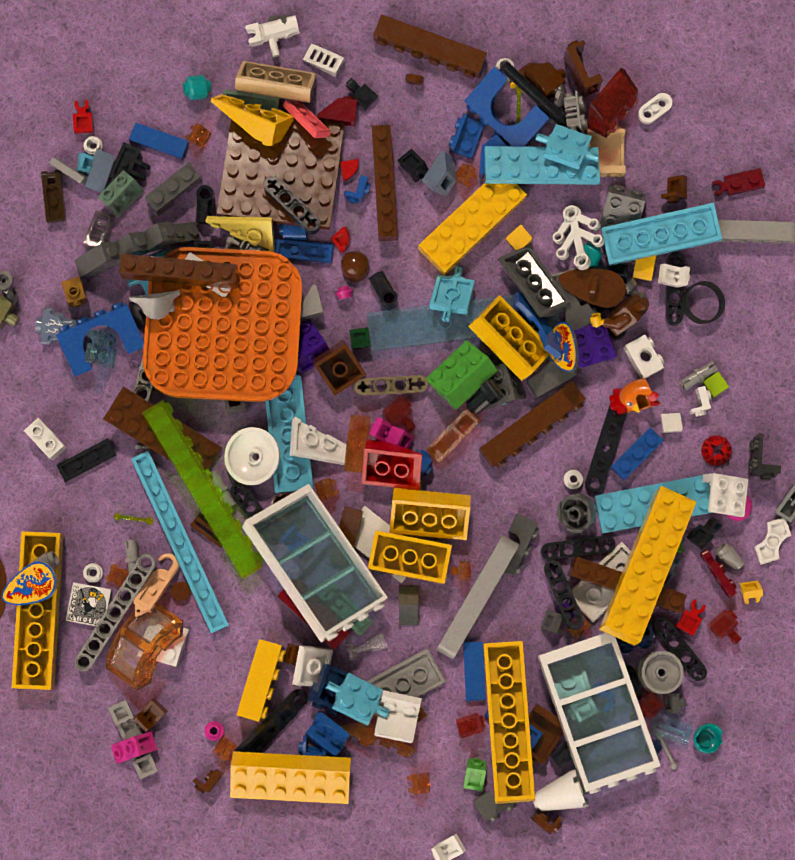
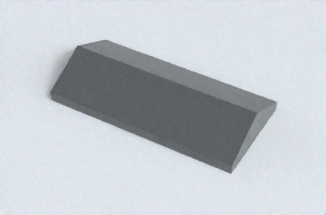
(534, 281)

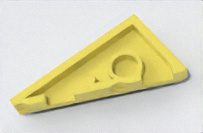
(251, 229)

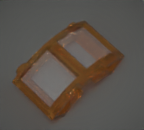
(139, 644)

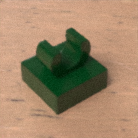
(360, 338)

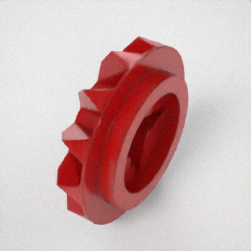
(707, 450)

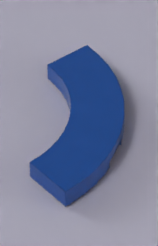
(545, 332)

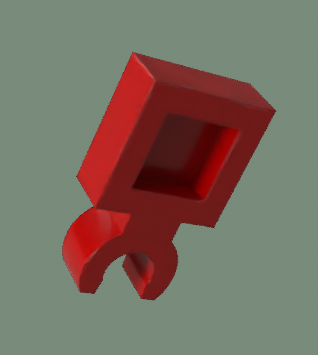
(82, 120)
(689, 620)

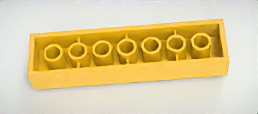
(647, 566)
(37, 622)
(509, 722)

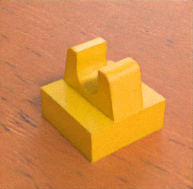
(751, 590)

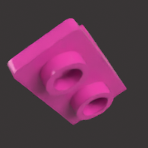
(134, 747)

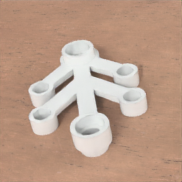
(576, 236)

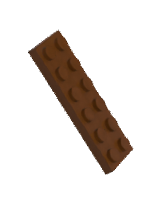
(127, 416)

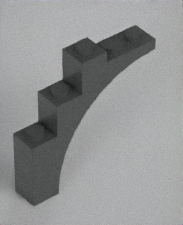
(138, 243)
(551, 376)

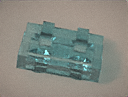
(100, 354)

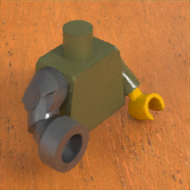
(8, 300)

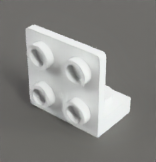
(726, 494)
(401, 718)

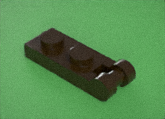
(53, 197)

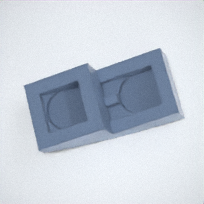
(99, 170)

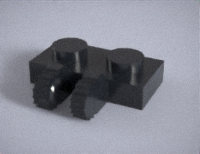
(126, 161)

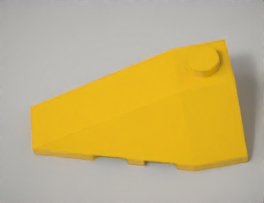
(261, 124)

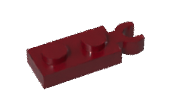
(740, 182)
(718, 571)

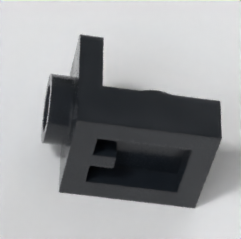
(413, 165)

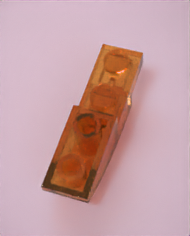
(366, 737)

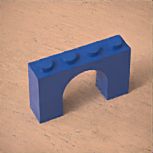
(483, 100)
(118, 318)

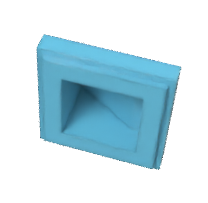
(83, 162)

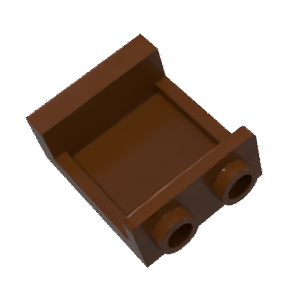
(584, 84)
(551, 729)

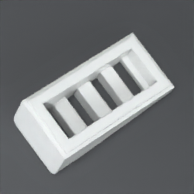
(326, 68)

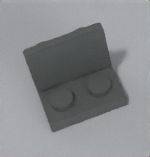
(509, 385)

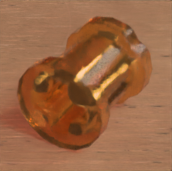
(577, 633)

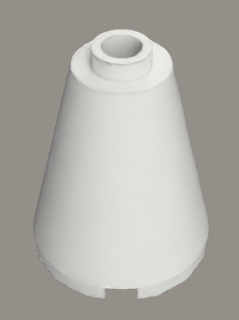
(562, 794)

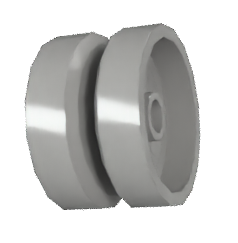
(648, 675)

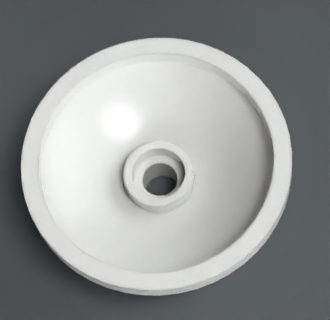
(241, 452)

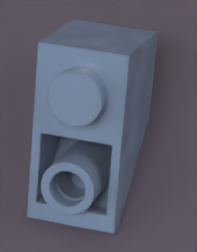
(441, 174)

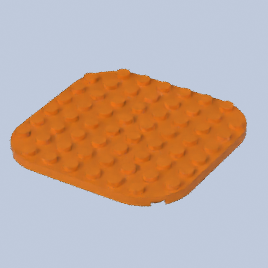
(229, 344)

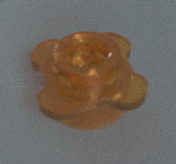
(115, 570)

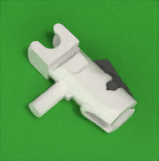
(274, 29)

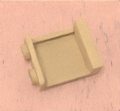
(610, 152)

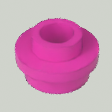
(344, 292)
(219, 727)

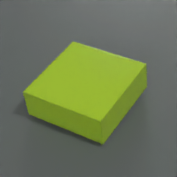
(715, 384)

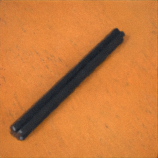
(532, 92)

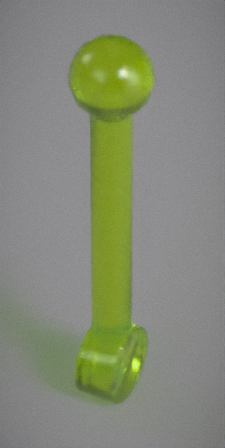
(518, 91)
(117, 516)

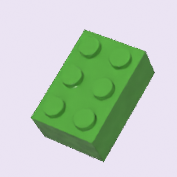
(461, 374)

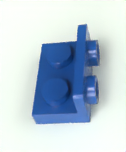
(466, 137)
(327, 734)

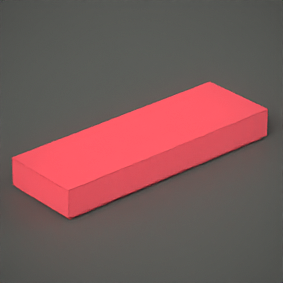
(307, 119)

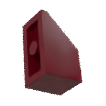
(340, 110)

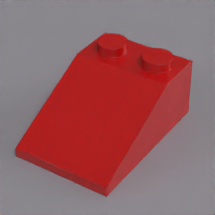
(391, 465)

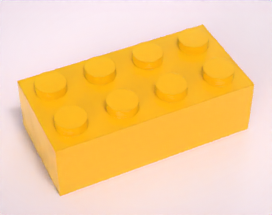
(510, 338)
(430, 514)
(409, 557)
(260, 680)

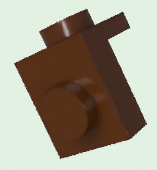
(676, 189)
(291, 654)
(150, 715)

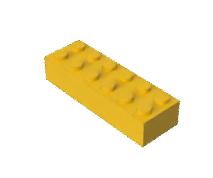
(470, 224)
(290, 777)

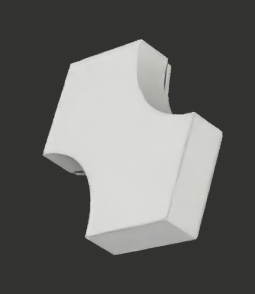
(768, 549)

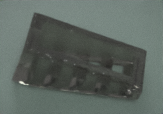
(88, 241)

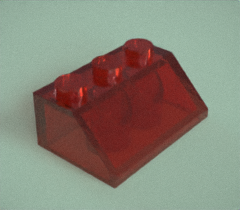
(612, 104)

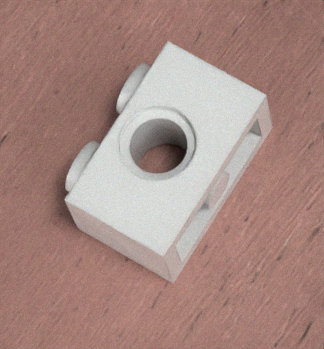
(644, 368)
(45, 439)

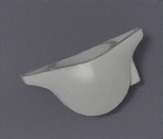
(156, 305)

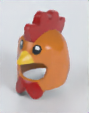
(633, 397)

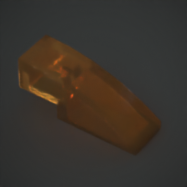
(453, 435)
(356, 442)

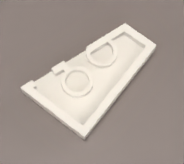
(314, 445)

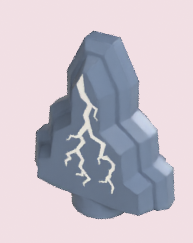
(49, 325)

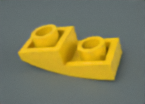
(644, 268)

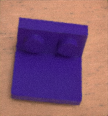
(594, 345)
(310, 346)

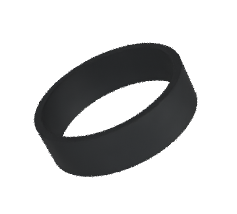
(718, 292)

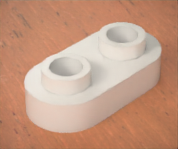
(654, 108)

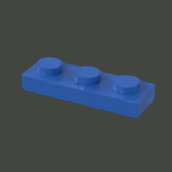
(637, 453)

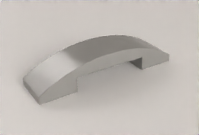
(123, 719)

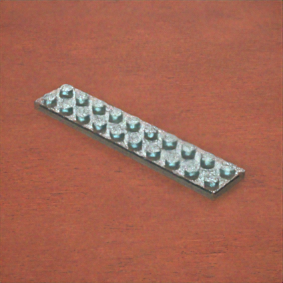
(425, 326)

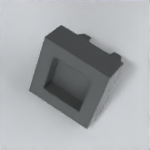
(552, 622)
(673, 703)

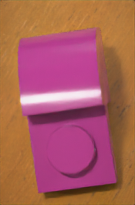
(384, 431)

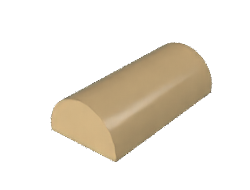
(275, 81)

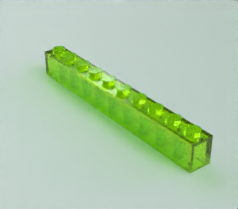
(202, 489)

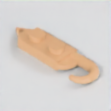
(155, 586)

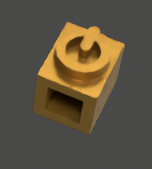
(75, 292)

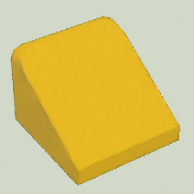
(519, 238)

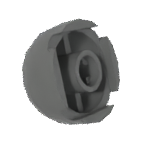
(577, 512)

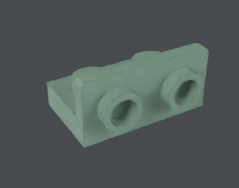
(121, 193)

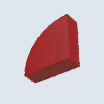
(349, 168)
(342, 239)

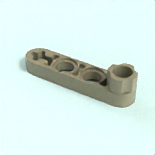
(390, 385)

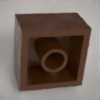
(339, 367)

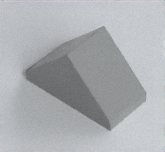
(311, 305)

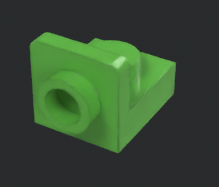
(475, 774)

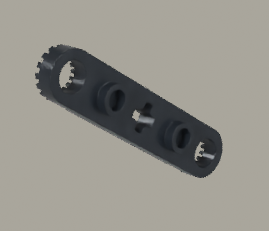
(602, 460)
(278, 719)

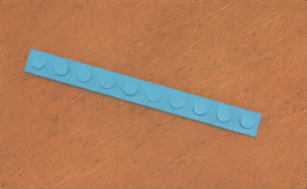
(180, 542)

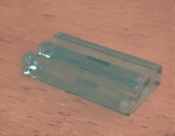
(684, 741)

